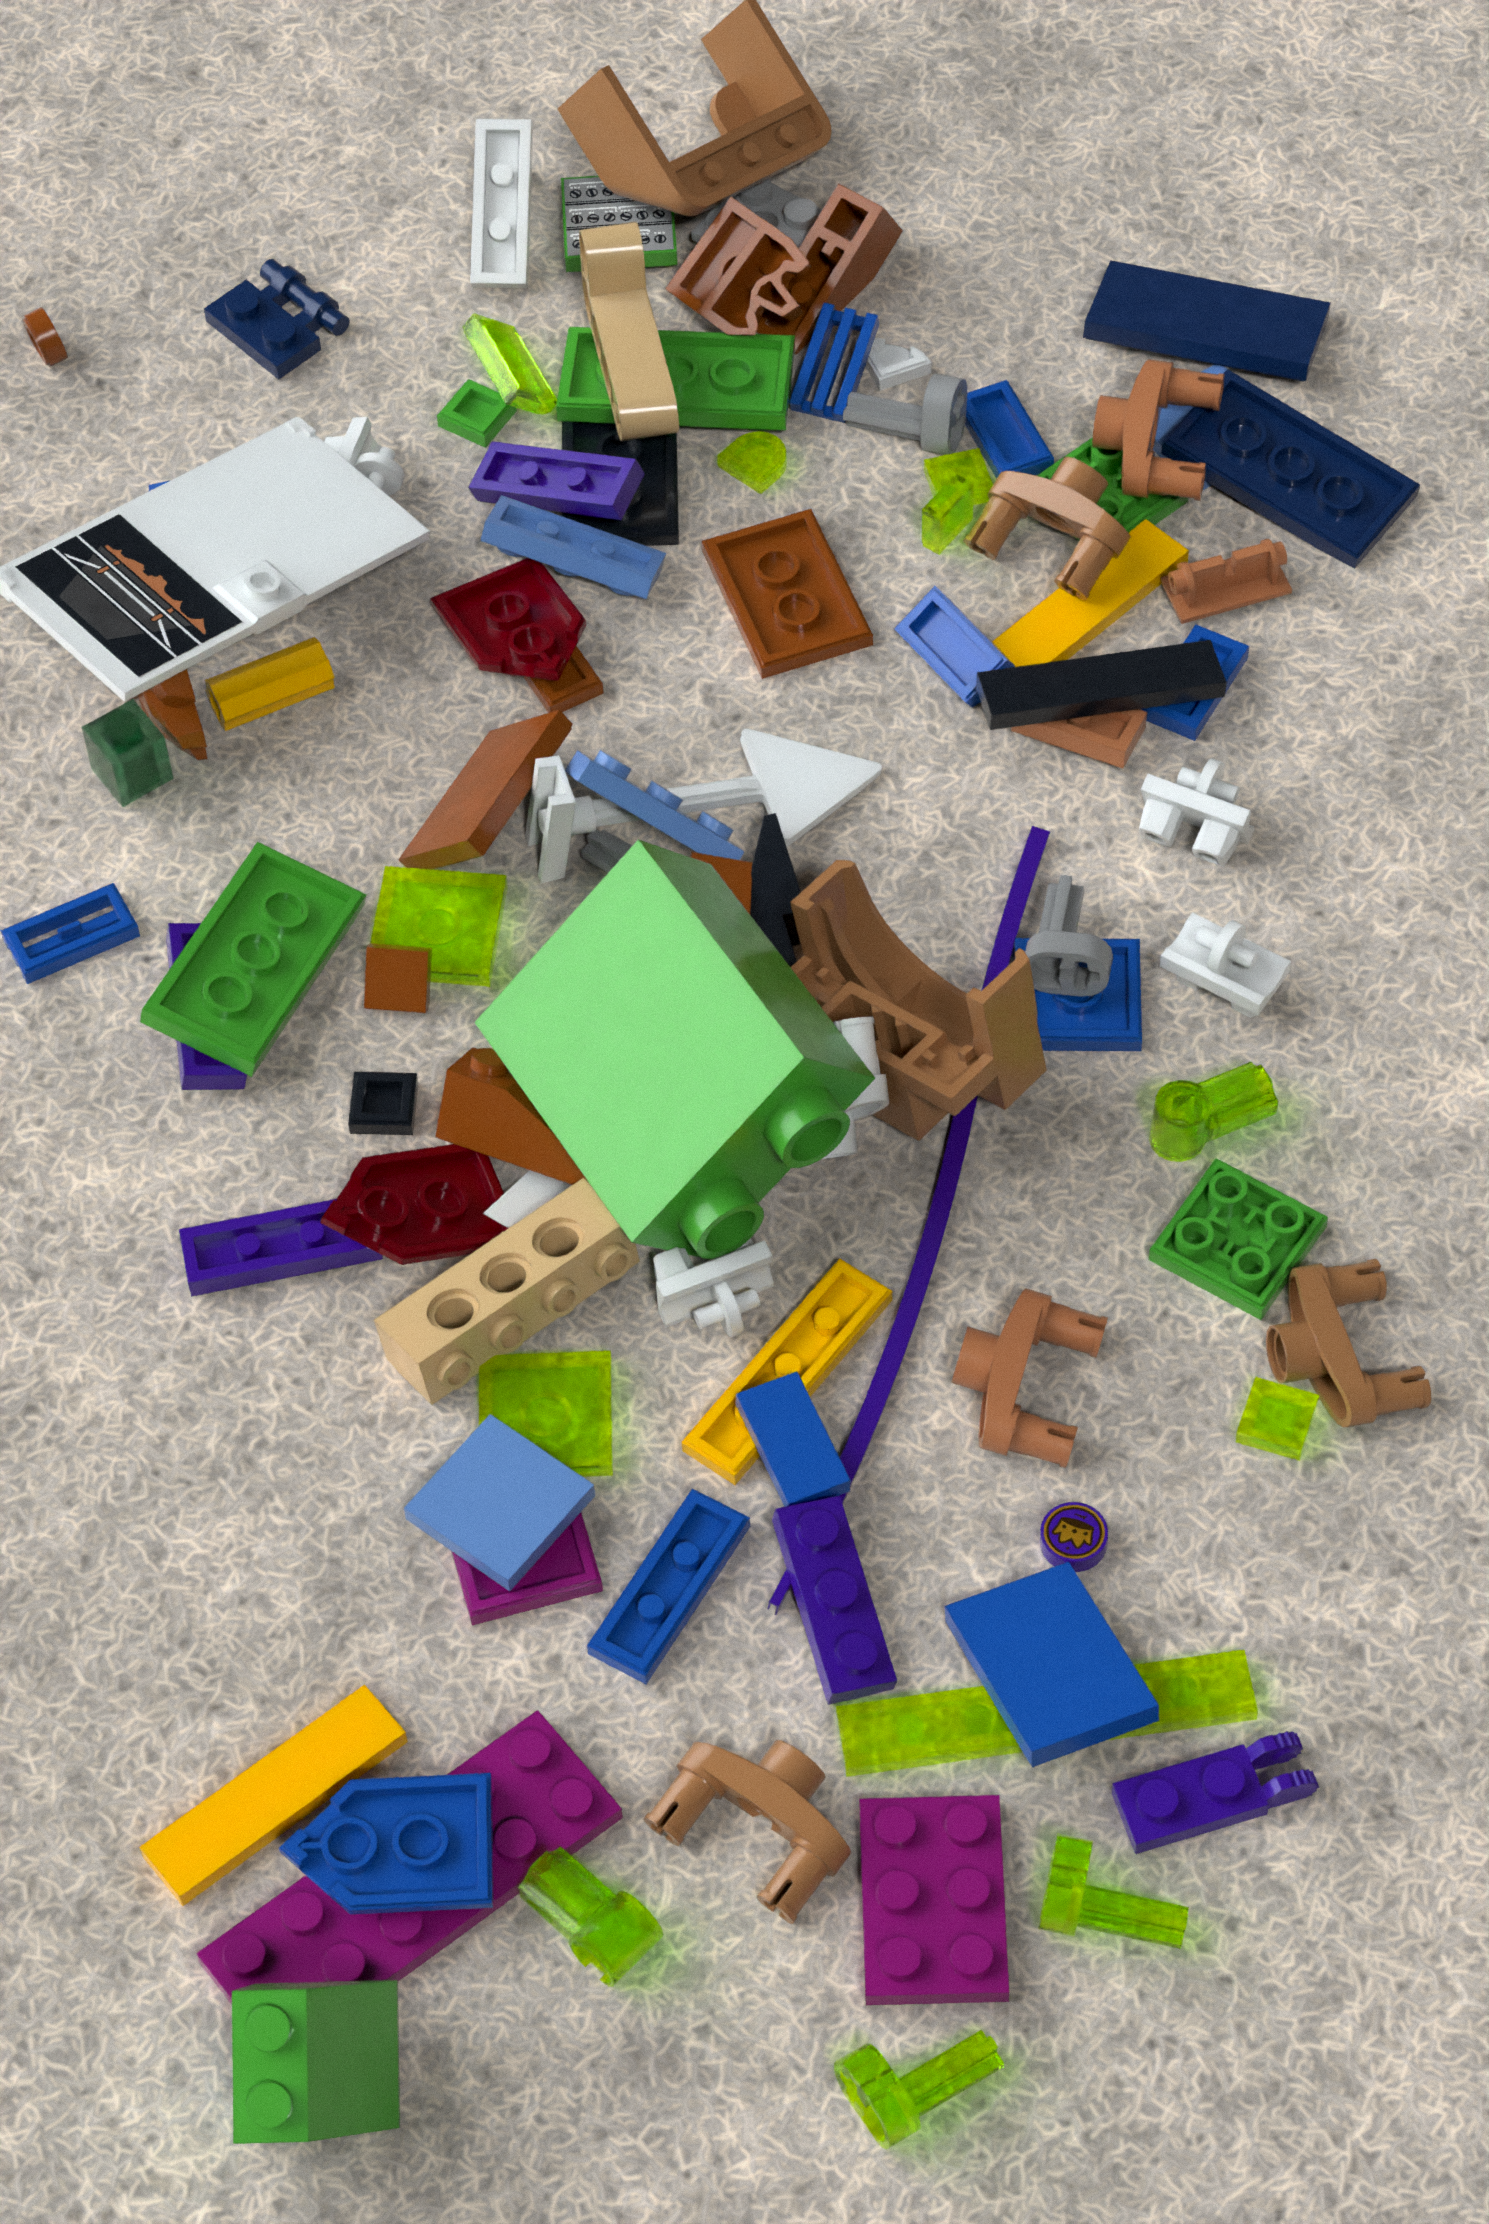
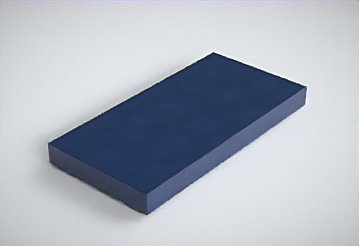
(1207, 320)
(1293, 470)

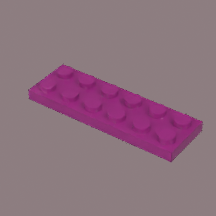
(302, 1935)

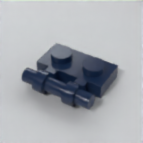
(265, 330)

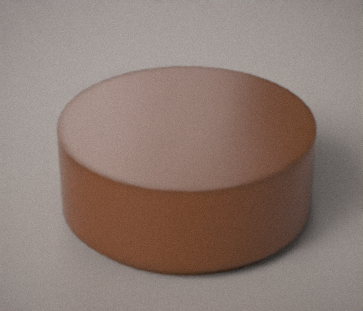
(44, 337)

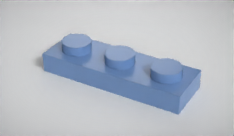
(573, 547)
(653, 805)

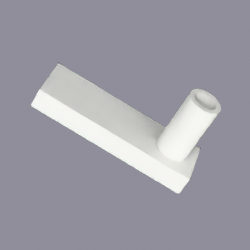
(501, 203)

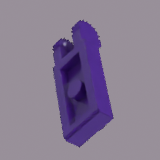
(1209, 1792)

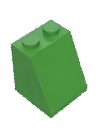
(315, 2060)

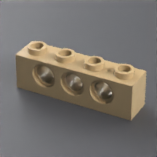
(505, 1292)

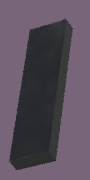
(1100, 684)

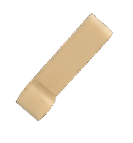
(626, 332)

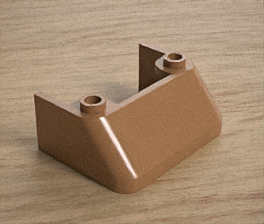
(763, 118)

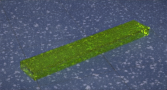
(968, 1725)

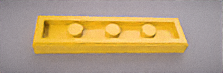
(1066, 623)
(808, 1342)
(273, 1795)

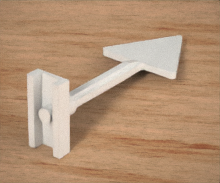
(788, 777)

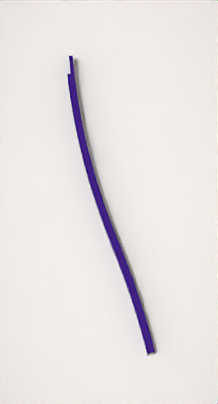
(941, 1204)

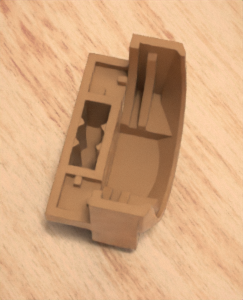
(928, 1034)

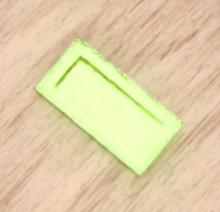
(509, 364)

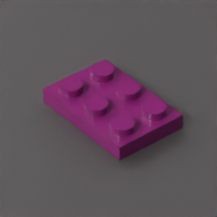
(933, 1900)

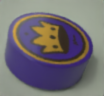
(1074, 1535)

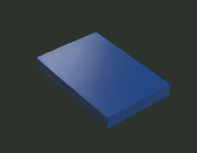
(1051, 1664)

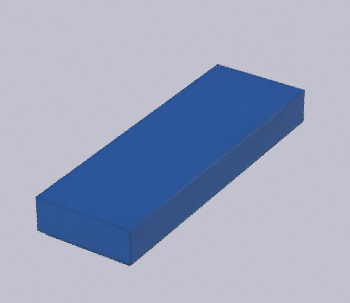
(668, 1586)

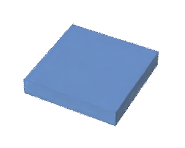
(499, 1502)

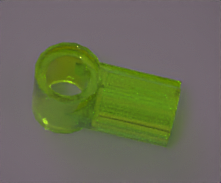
(1209, 1110)
(600, 1925)

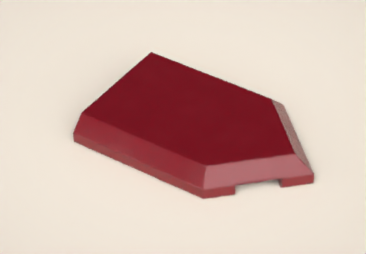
(514, 621)
(419, 1204)

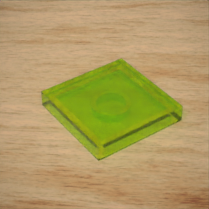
(446, 912)
(555, 1403)

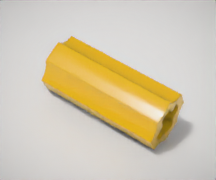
(269, 683)

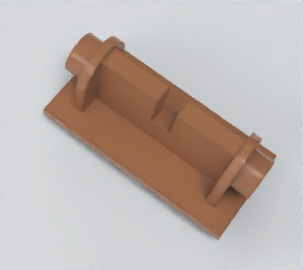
(1227, 584)

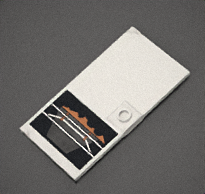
(209, 558)

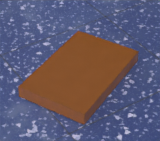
(787, 593)
(486, 792)

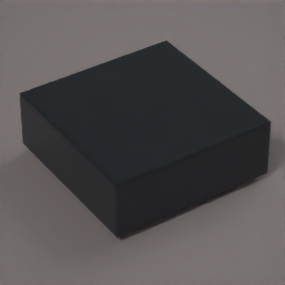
(383, 1103)

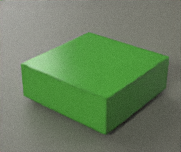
(475, 413)

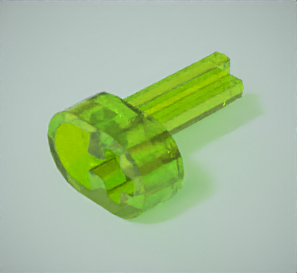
(1073, 1904)
(894, 2104)

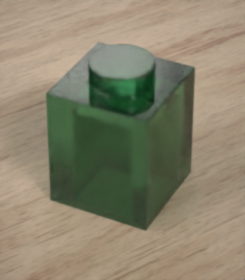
(127, 752)

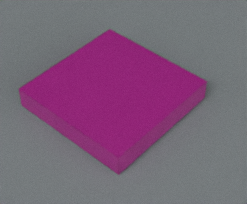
(559, 1575)

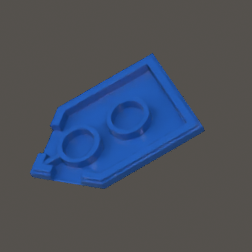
(402, 1844)

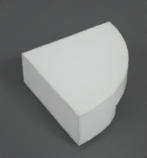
(895, 365)

